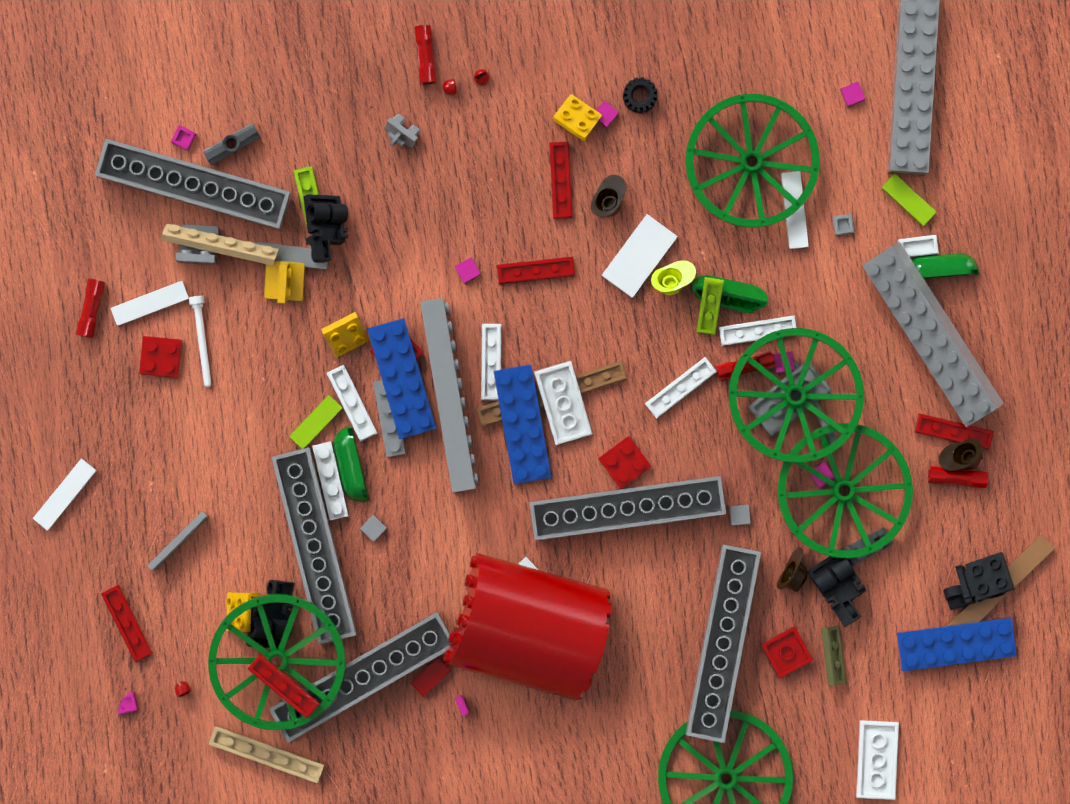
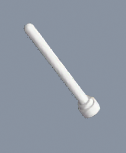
(197, 304)

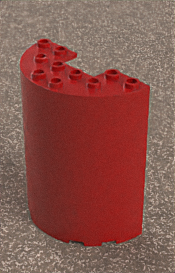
(530, 627)

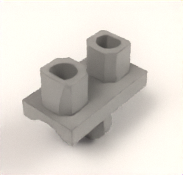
(399, 133)

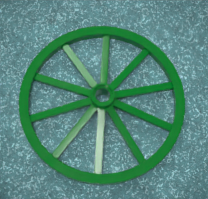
(742, 100)
(847, 360)
(898, 522)
(259, 601)
(747, 718)

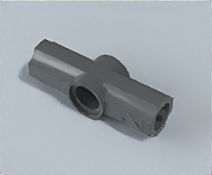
(220, 150)

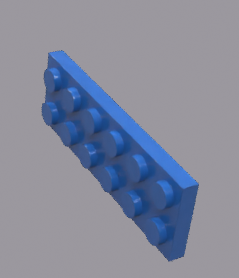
(401, 378)
(522, 424)
(956, 644)

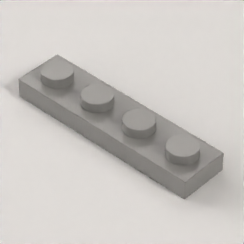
(392, 444)

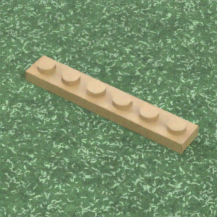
(220, 244)
(266, 754)

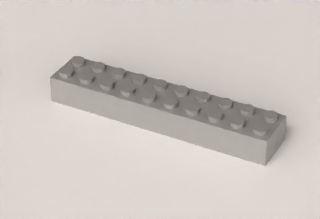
(913, 87)
(193, 184)
(932, 334)
(448, 395)
(627, 508)
(313, 541)
(723, 643)
(374, 670)

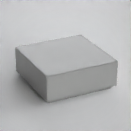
(843, 224)
(739, 515)
(373, 528)

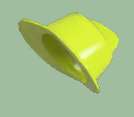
(673, 277)

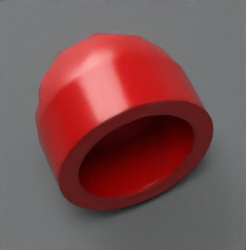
(482, 81)
(449, 87)
(182, 690)

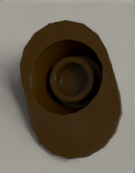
(609, 196)
(961, 455)
(794, 573)

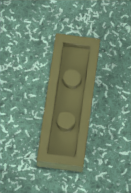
(833, 655)

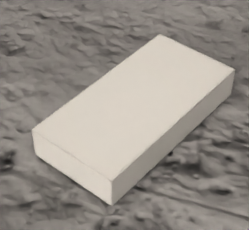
(920, 246)

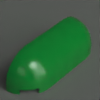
(946, 265)
(735, 294)
(349, 465)

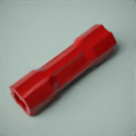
(425, 54)
(90, 308)
(726, 369)
(959, 477)

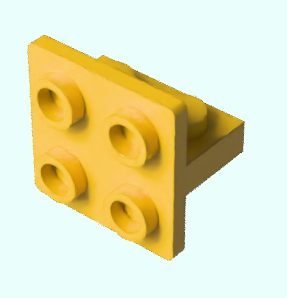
(577, 117)
(284, 281)
(345, 334)
(243, 621)

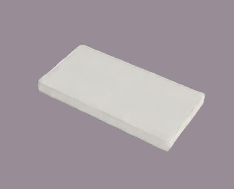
(639, 256)
(563, 402)
(877, 760)

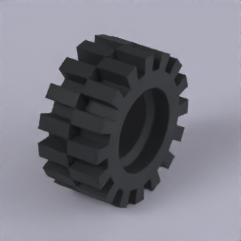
(648, 87)

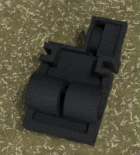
(326, 222)
(980, 580)
(838, 584)
(276, 614)

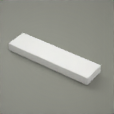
(797, 222)
(149, 303)
(753, 330)
(490, 360)
(680, 387)
(352, 403)
(64, 494)

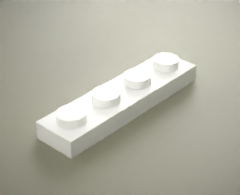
(330, 480)

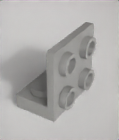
(194, 255)

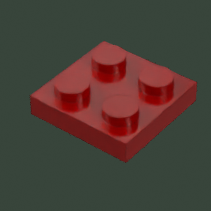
(160, 357)
(624, 462)
(786, 652)

